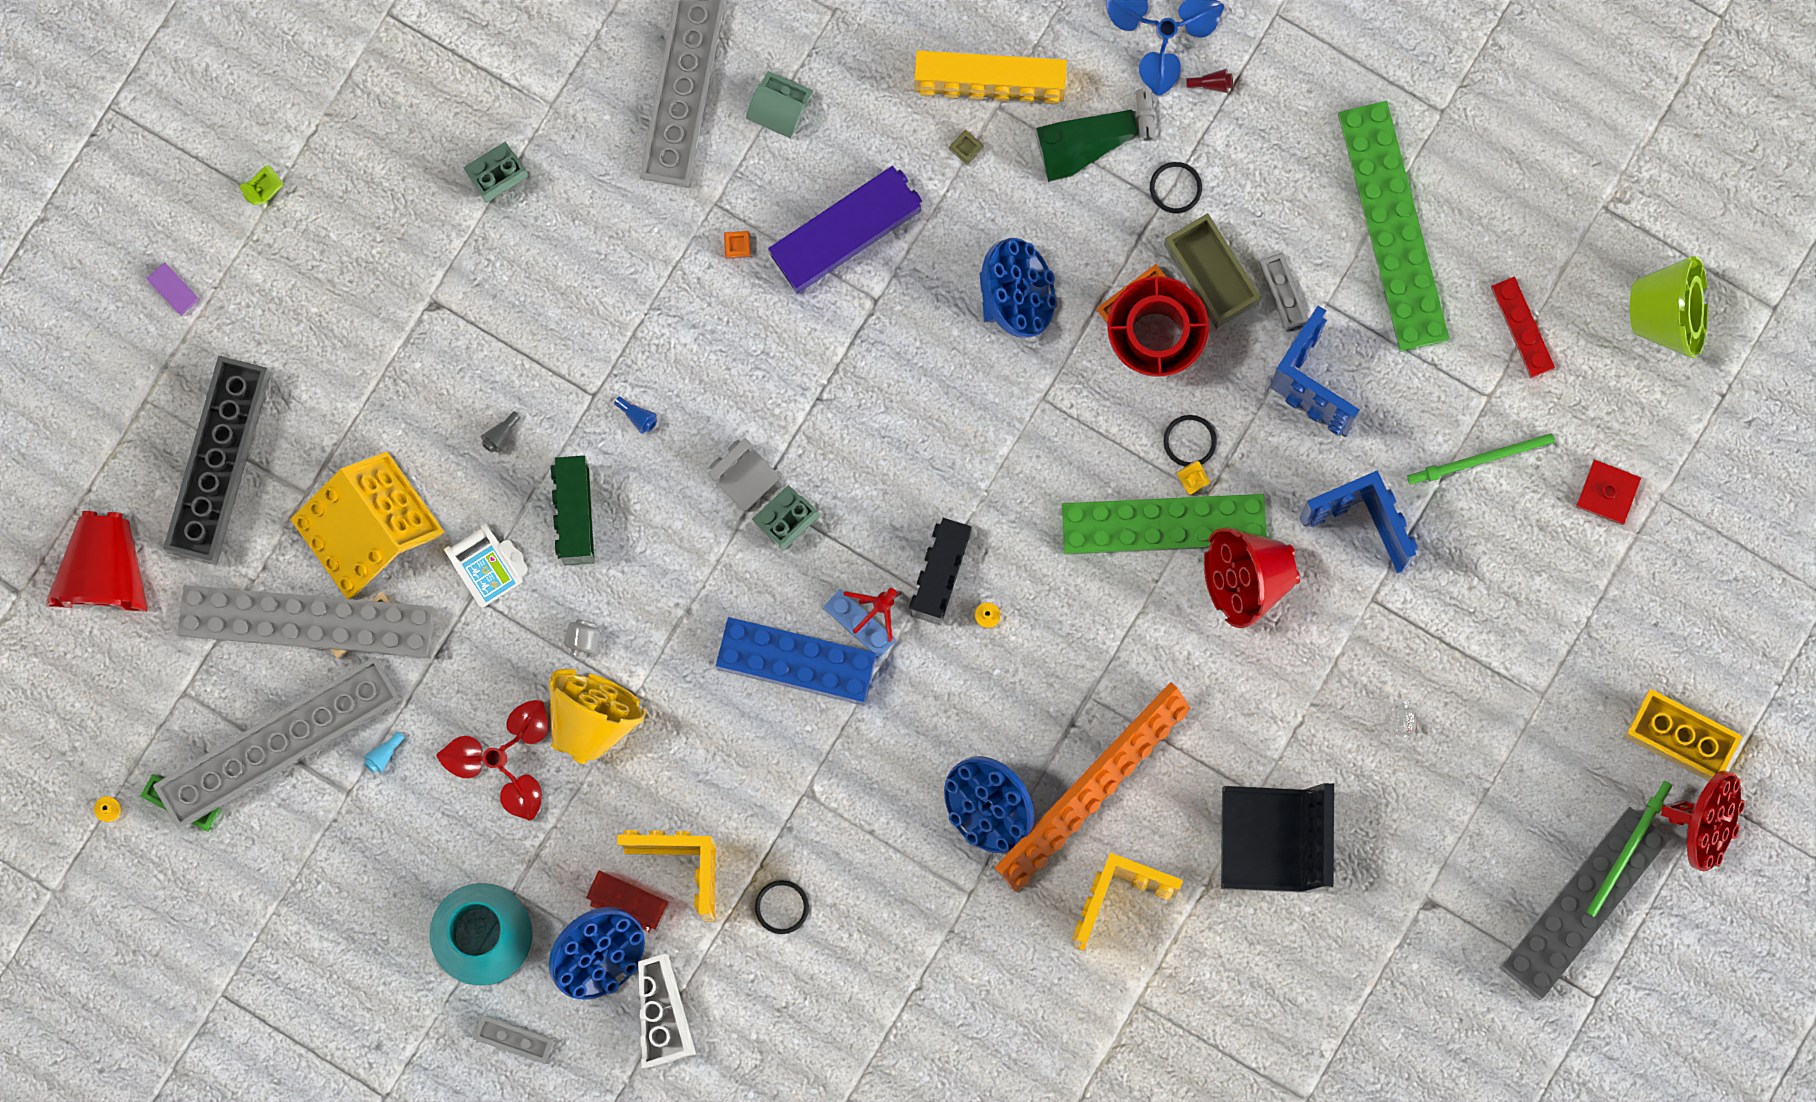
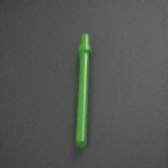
(1434, 472)
(1654, 806)

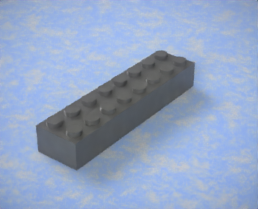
(217, 460)
(1564, 924)

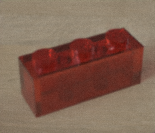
(642, 905)

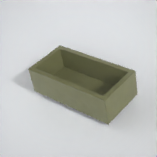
(1212, 270)

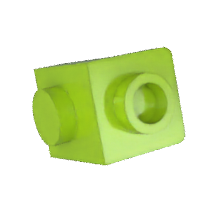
(261, 186)

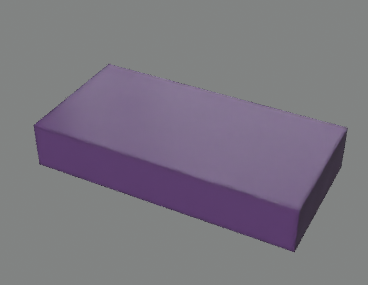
(172, 289)

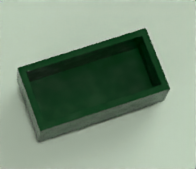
(574, 509)

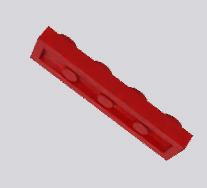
(1522, 327)

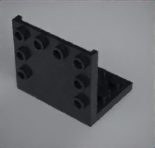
(1277, 838)

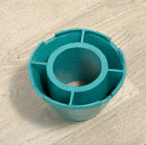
(508, 952)

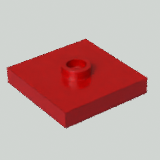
(1608, 492)

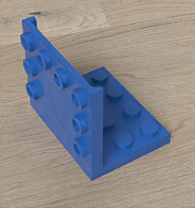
(1305, 392)
(1381, 508)

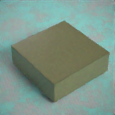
(966, 147)

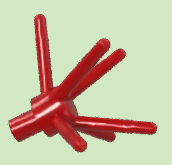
(881, 604)

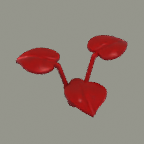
(464, 759)

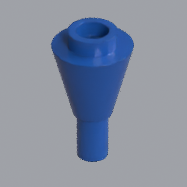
(641, 418)

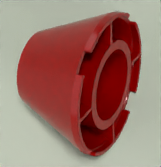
(1162, 297)

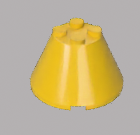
(589, 714)

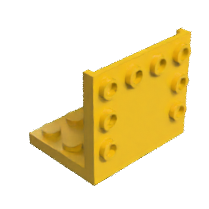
(364, 521)
(680, 844)
(1141, 878)

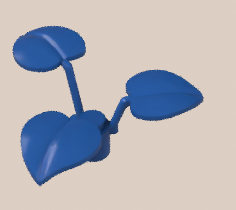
(1163, 69)

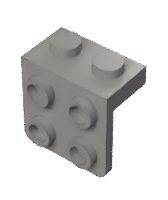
(743, 474)

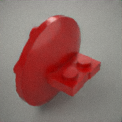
(1709, 820)

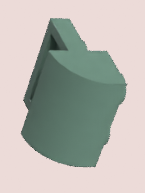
(778, 104)
(496, 172)
(786, 517)

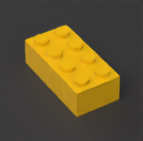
(1682, 735)

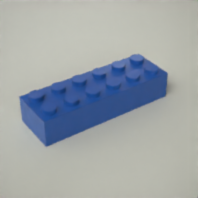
(796, 661)

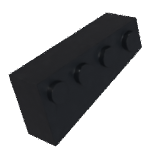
(941, 571)

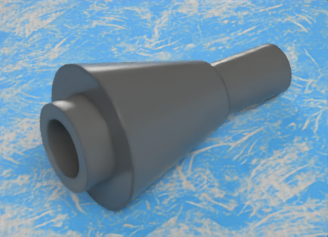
(495, 438)

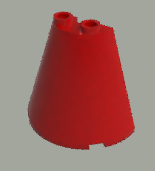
(99, 566)

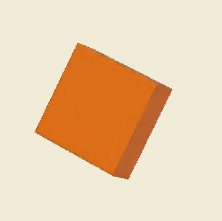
(737, 244)

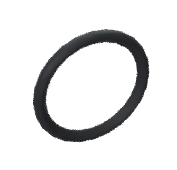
(1182, 209)
(1183, 418)
(805, 910)

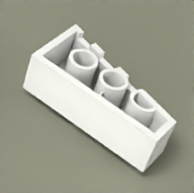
(661, 1014)

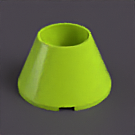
(1671, 307)

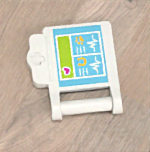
(491, 569)

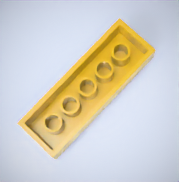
(990, 76)

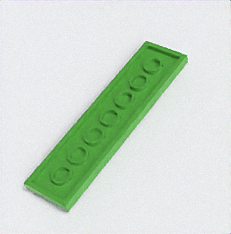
(1157, 522)

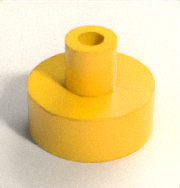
(987, 621)
(113, 809)

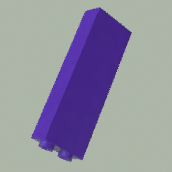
(845, 229)

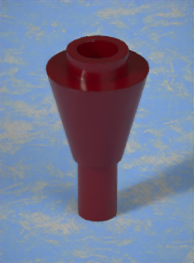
(1216, 81)

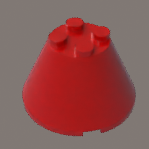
(1247, 574)

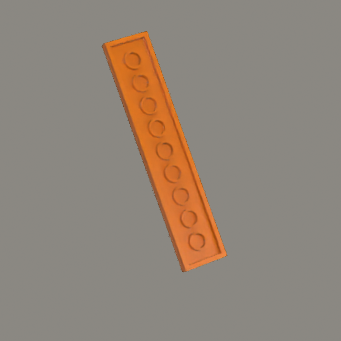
(1093, 787)

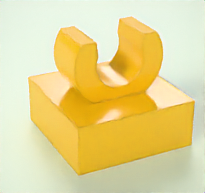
(1192, 477)

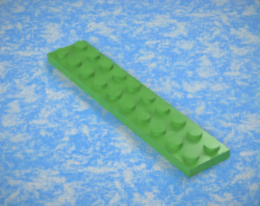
(1393, 226)

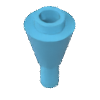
(379, 757)

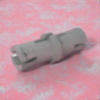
(1145, 114)

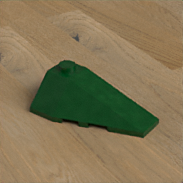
(1079, 142)

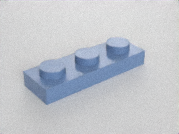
(850, 614)

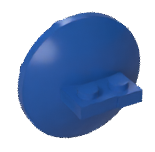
(1017, 288)
(988, 804)
(595, 952)

